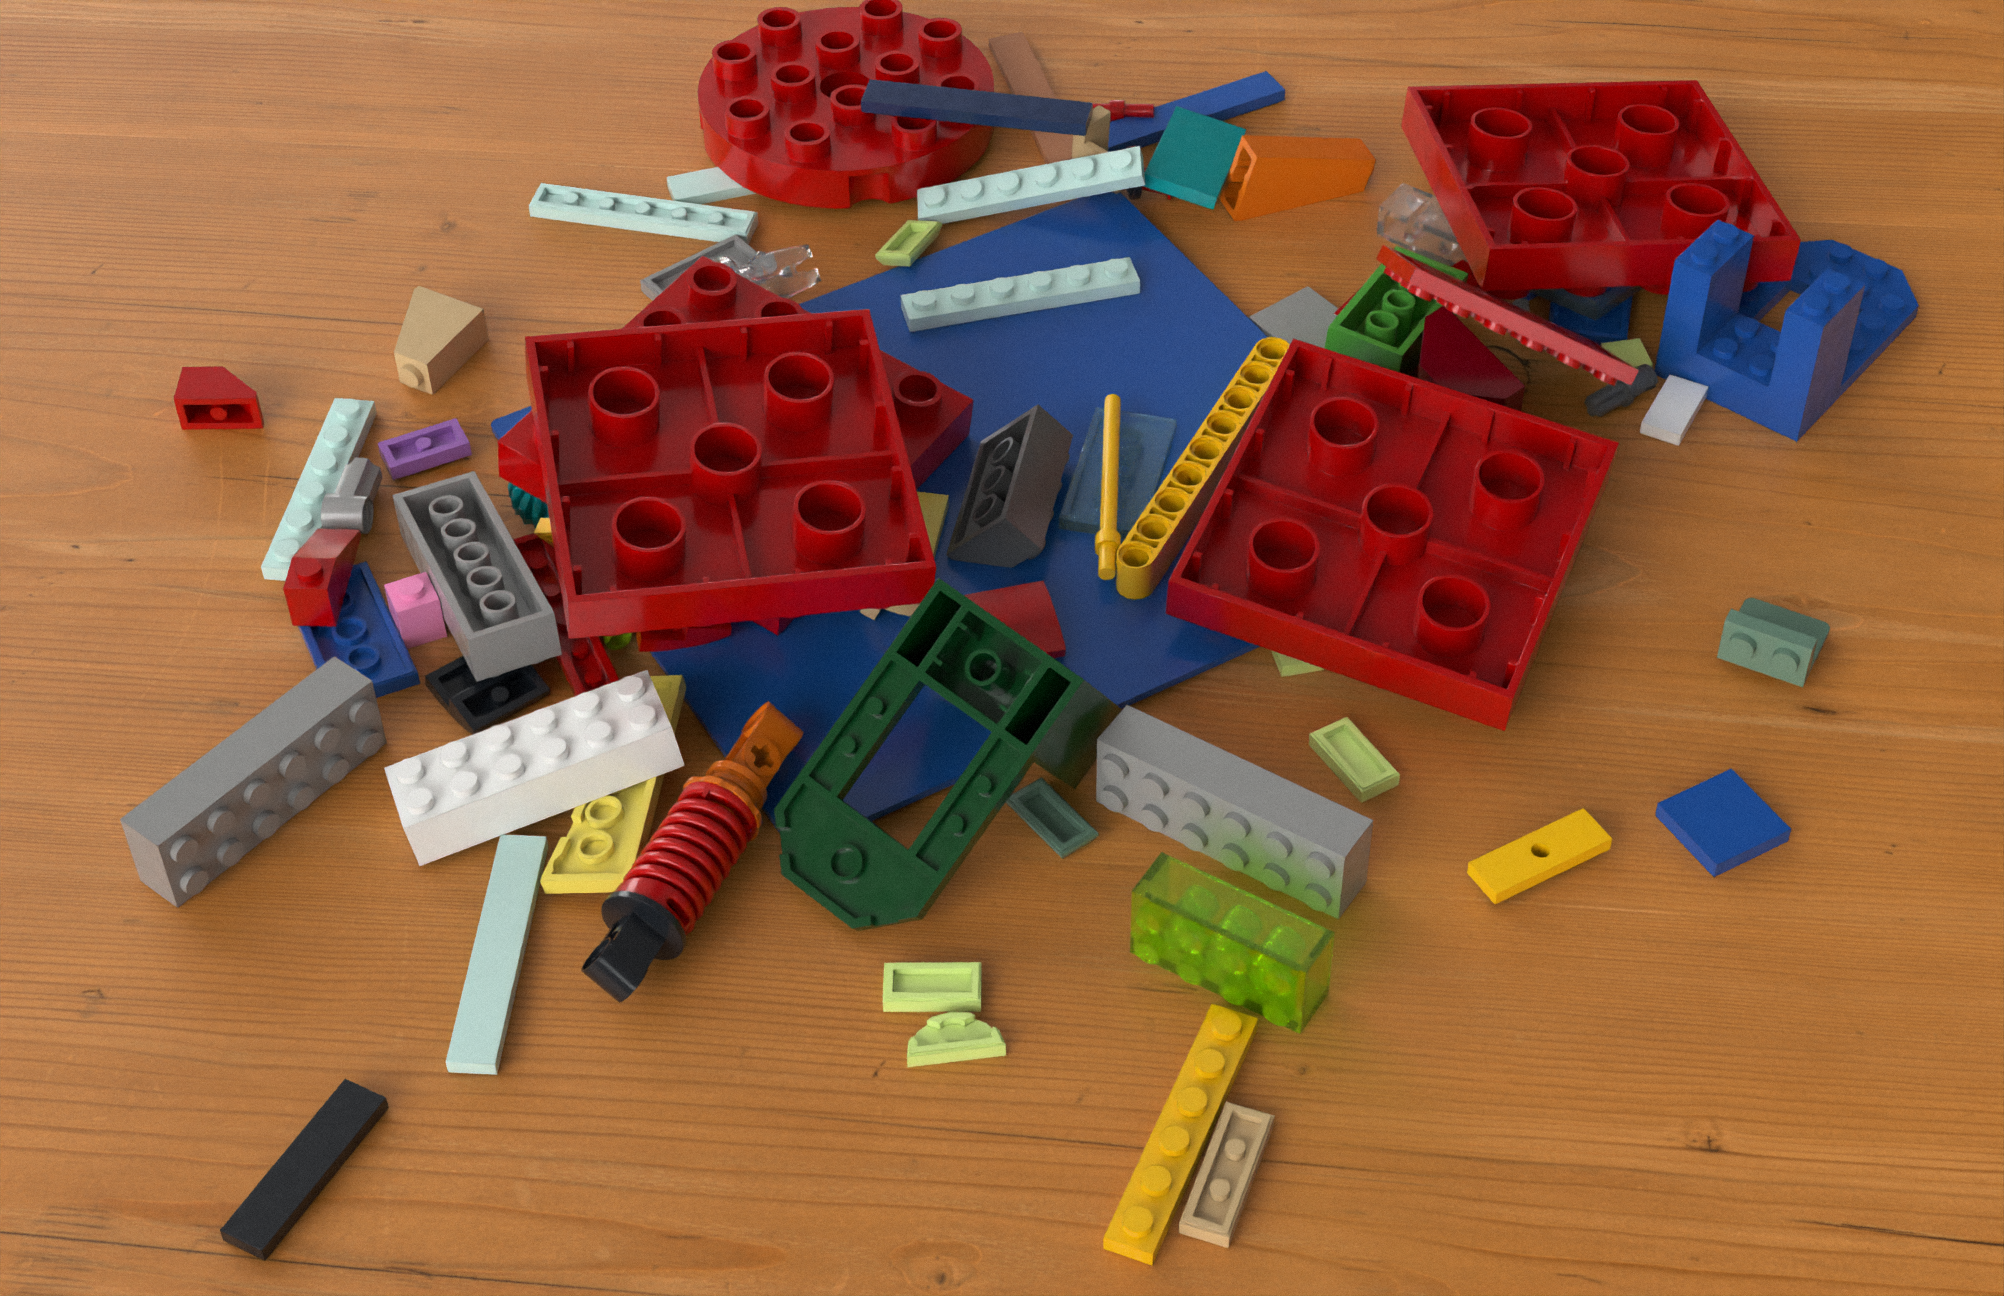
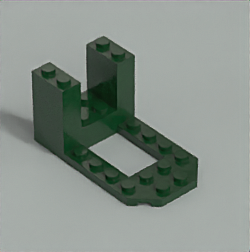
(990, 673)

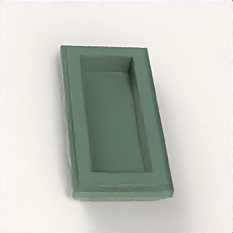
(1052, 818)

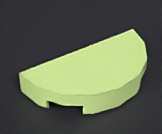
(954, 1039)

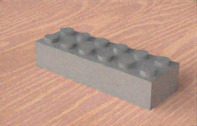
(478, 576)
(254, 781)
(1233, 811)

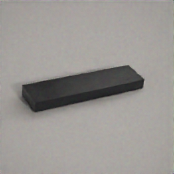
(304, 1169)

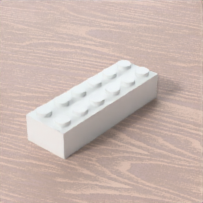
(533, 767)

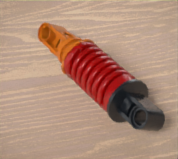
(689, 856)

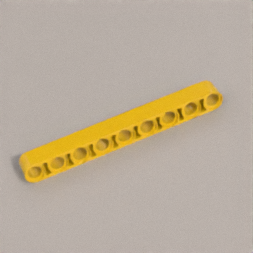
(1194, 477)

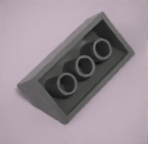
(1012, 492)

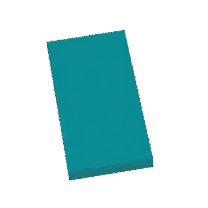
(1193, 157)

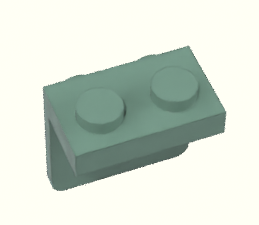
(1772, 640)

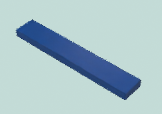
(1218, 103)

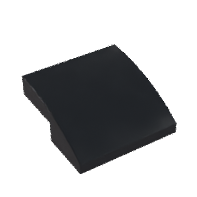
(486, 701)

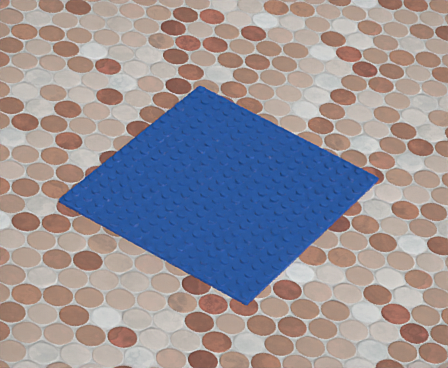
(1155, 349)

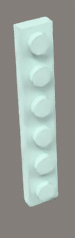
(1032, 186)
(1019, 294)
(335, 446)

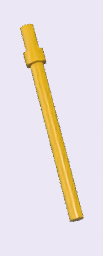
(1108, 538)

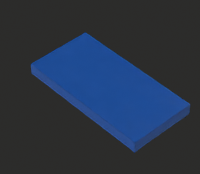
(364, 637)

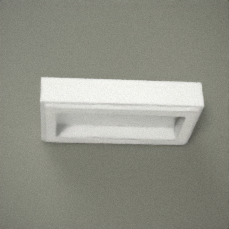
(1673, 410)

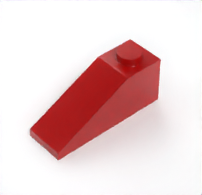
(320, 577)

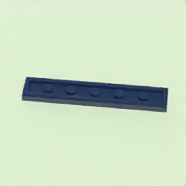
(977, 107)

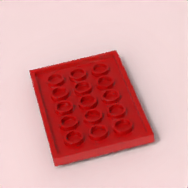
(1505, 317)

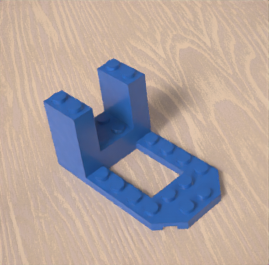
(1828, 335)

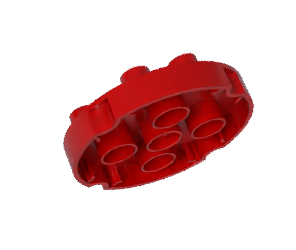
(789, 116)

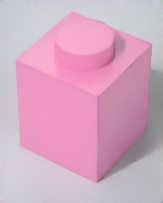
(416, 610)

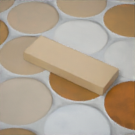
(1226, 1174)

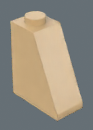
(437, 339)

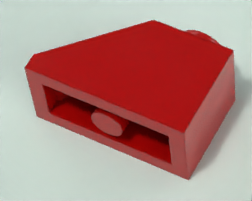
(216, 400)

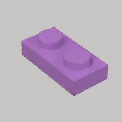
(424, 449)

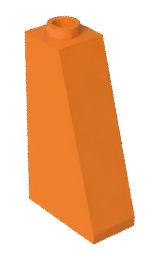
(1293, 172)

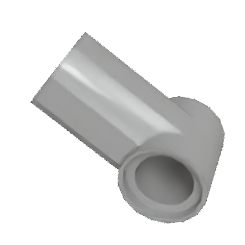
(353, 499)

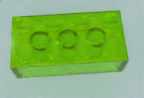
(1231, 942)

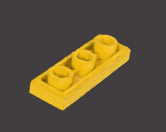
(1539, 855)

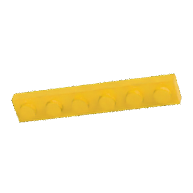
(1180, 1135)

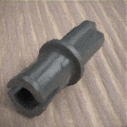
(1622, 393)

